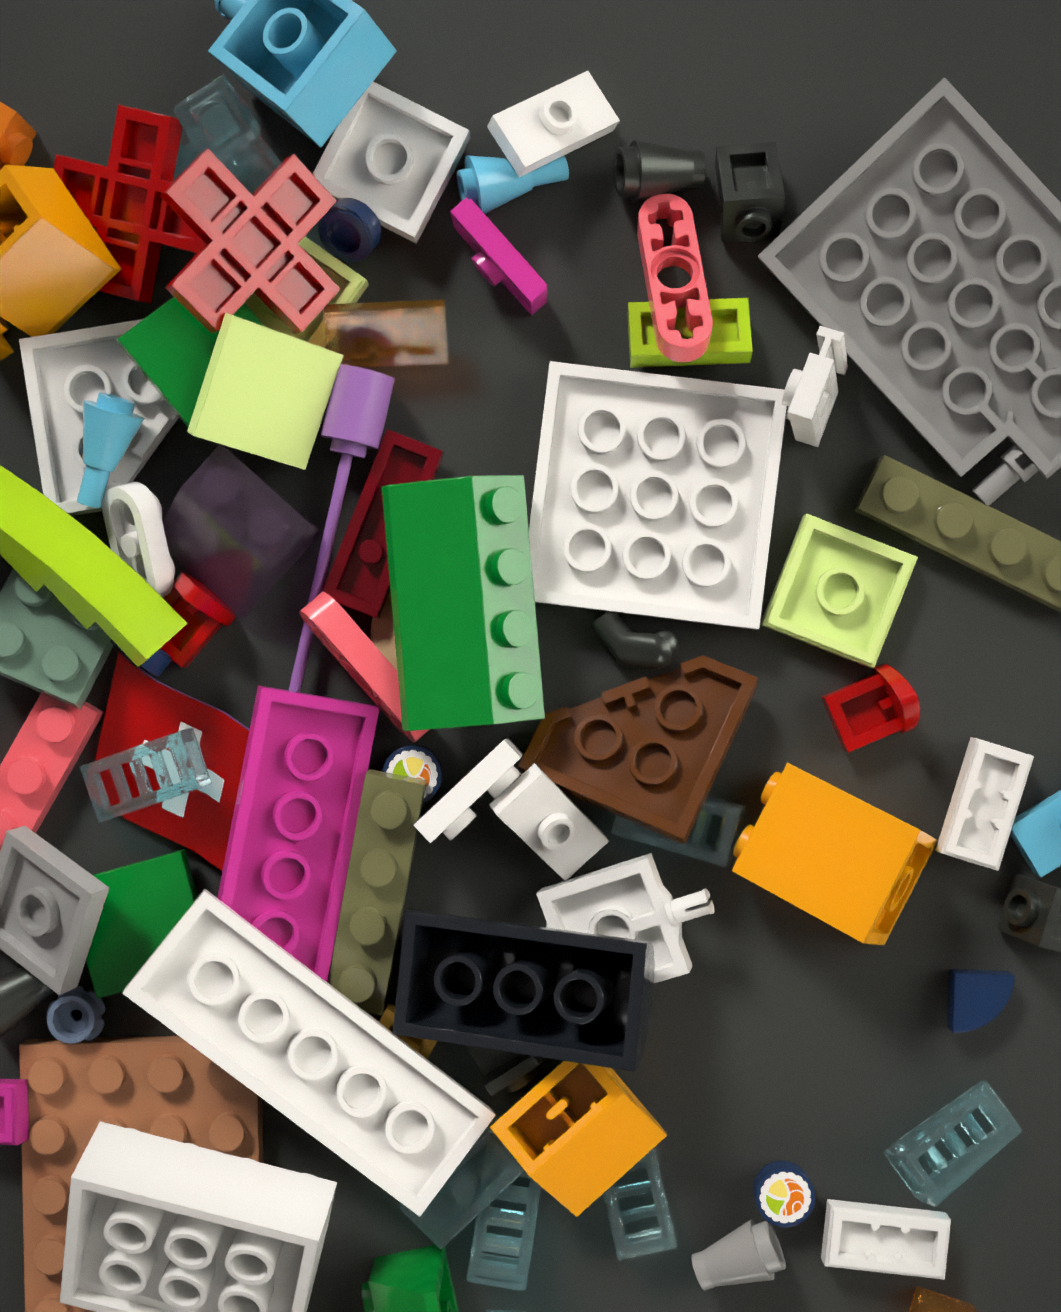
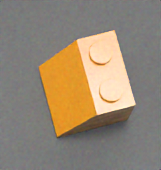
(832, 855)

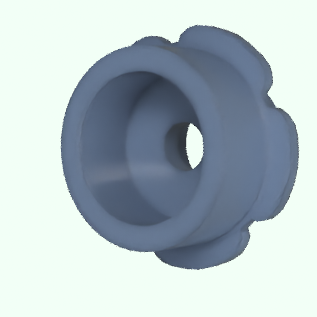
(68, 1029)

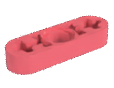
(665, 300)
(357, 656)

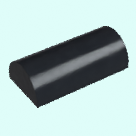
(525, 989)

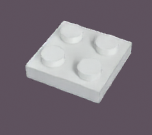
(392, 159)

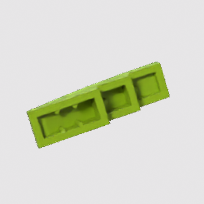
(81, 571)

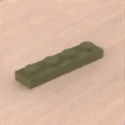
(964, 530)
(376, 888)

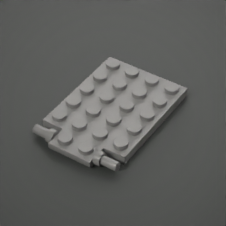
(945, 286)

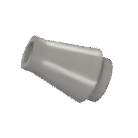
(740, 1257)

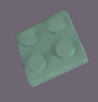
(47, 645)

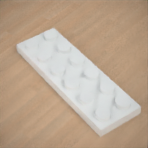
(309, 1052)

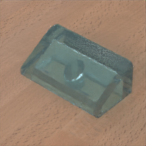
(469, 1189)

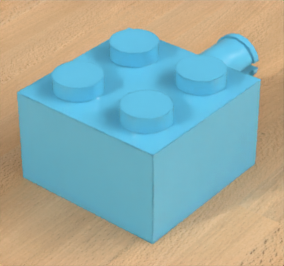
(302, 57)

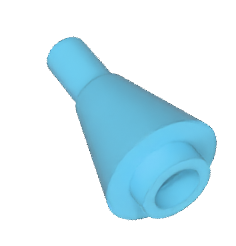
(495, 182)
(107, 433)

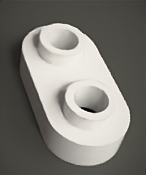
(138, 535)

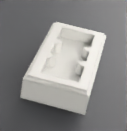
(553, 123)
(984, 803)
(549, 822)
(885, 1239)

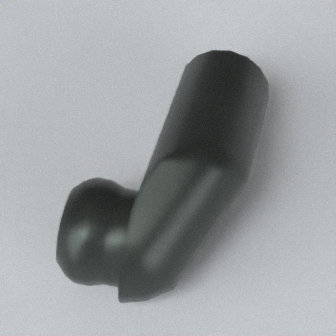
(633, 648)

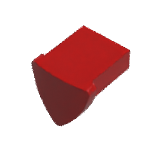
(201, 611)
(872, 708)

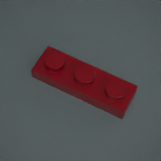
(361, 565)

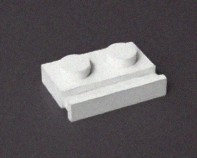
(814, 390)
(453, 810)

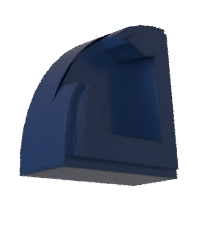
(976, 997)

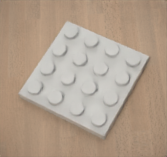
(655, 494)

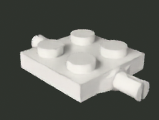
(629, 904)

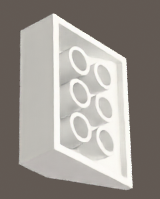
(189, 1229)

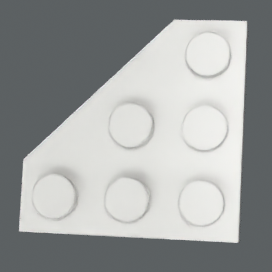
(73, 368)

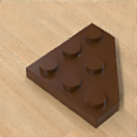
(647, 744)

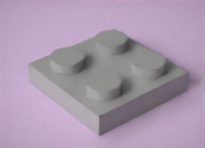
(47, 909)

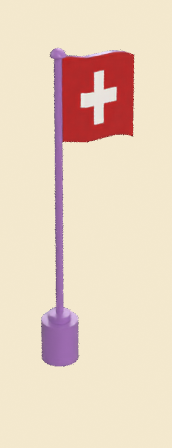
(146, 709)

